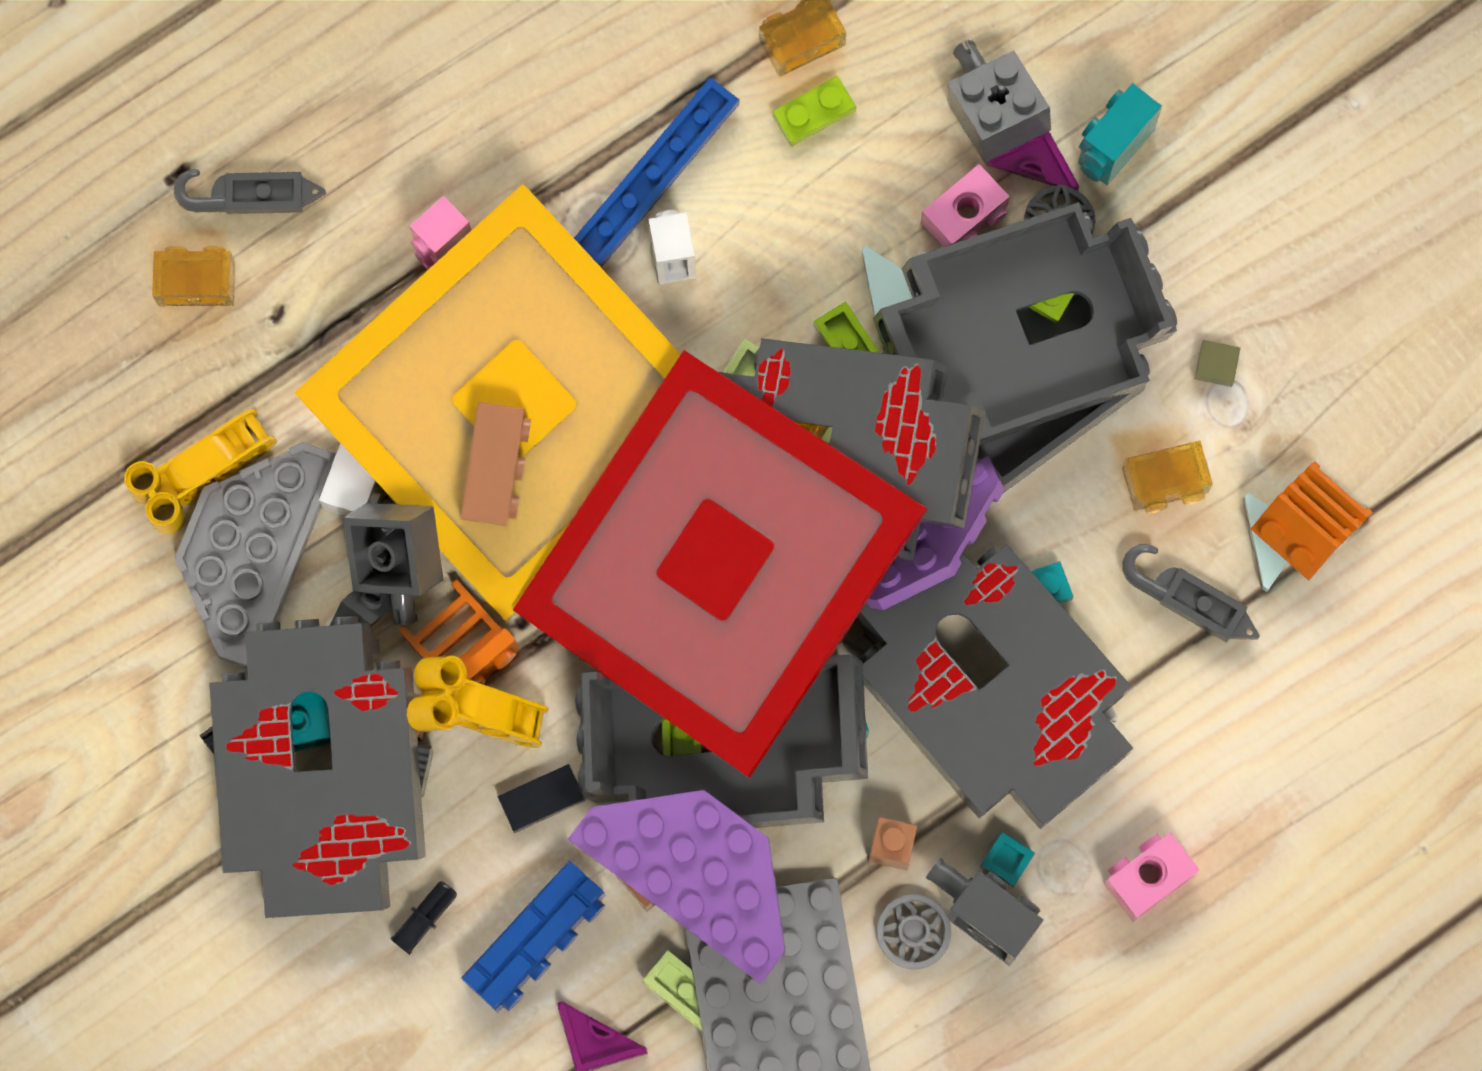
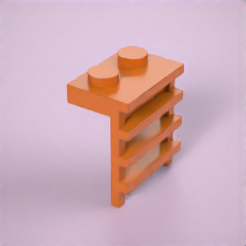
(1310, 521)
(485, 656)

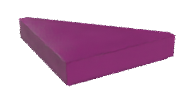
(1037, 161)
(594, 1043)

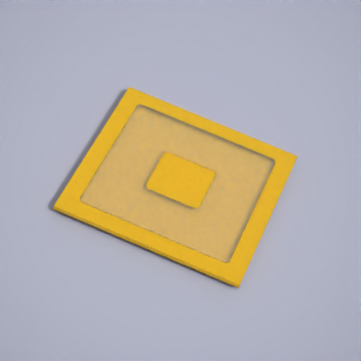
(503, 322)

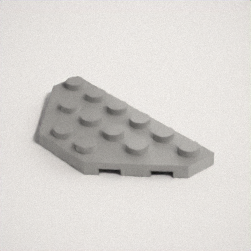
(250, 543)

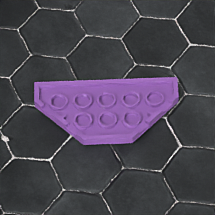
(939, 546)
(697, 868)

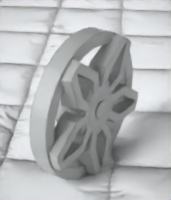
(914, 931)

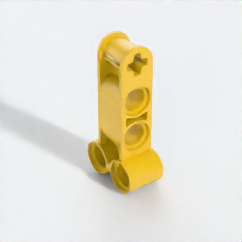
(201, 464)
(454, 700)

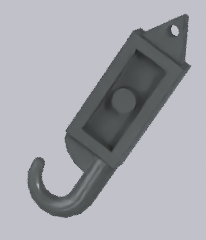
(251, 193)
(1191, 598)

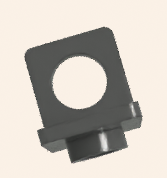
(367, 606)

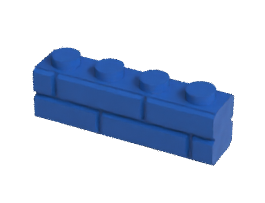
(533, 937)

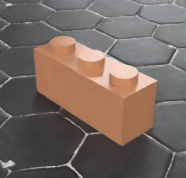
(495, 464)

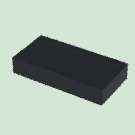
(541, 798)

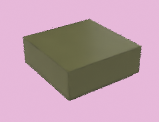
(1217, 363)

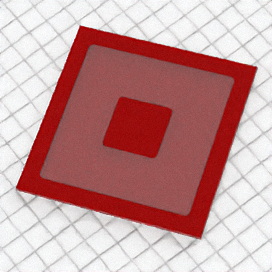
(719, 562)

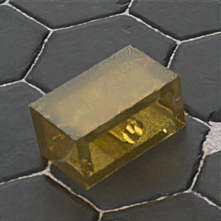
(801, 35)
(193, 277)
(1167, 477)

